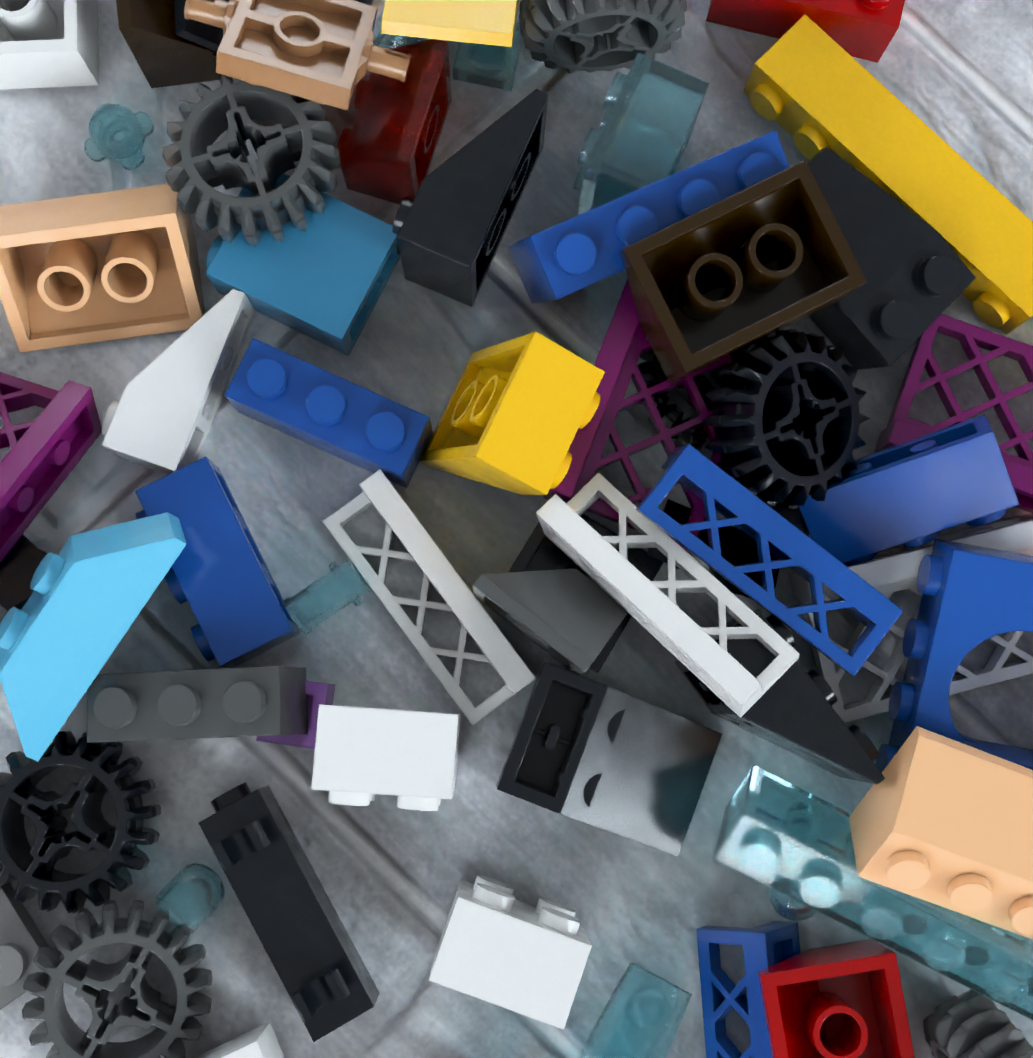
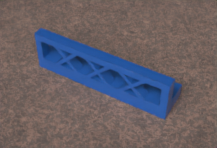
(783, 540)
(761, 949)

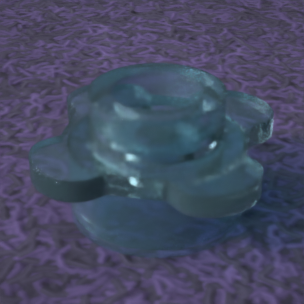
(108, 121)

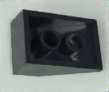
(468, 202)
(903, 258)

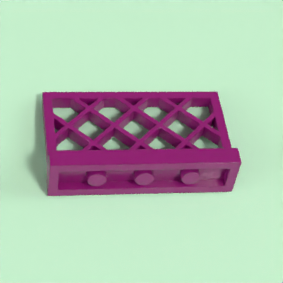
(619, 360)
(903, 428)
(41, 449)

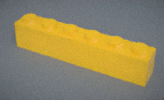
(837, 104)

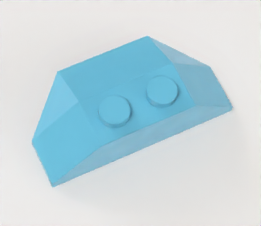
(78, 618)

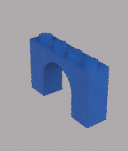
(591, 243)
(964, 601)

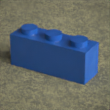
(329, 412)
(913, 493)
(219, 567)

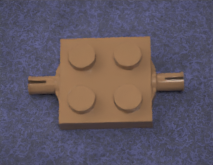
(299, 45)

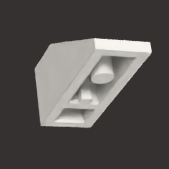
(176, 397)

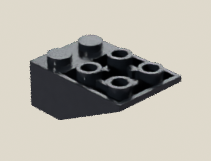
(795, 711)
(608, 759)

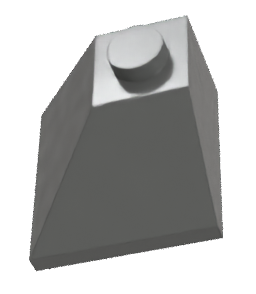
(555, 610)

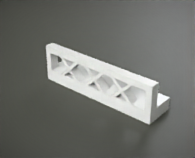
(448, 584)
(652, 608)

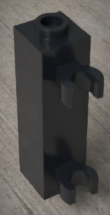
(289, 909)

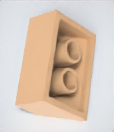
(98, 268)
(951, 831)

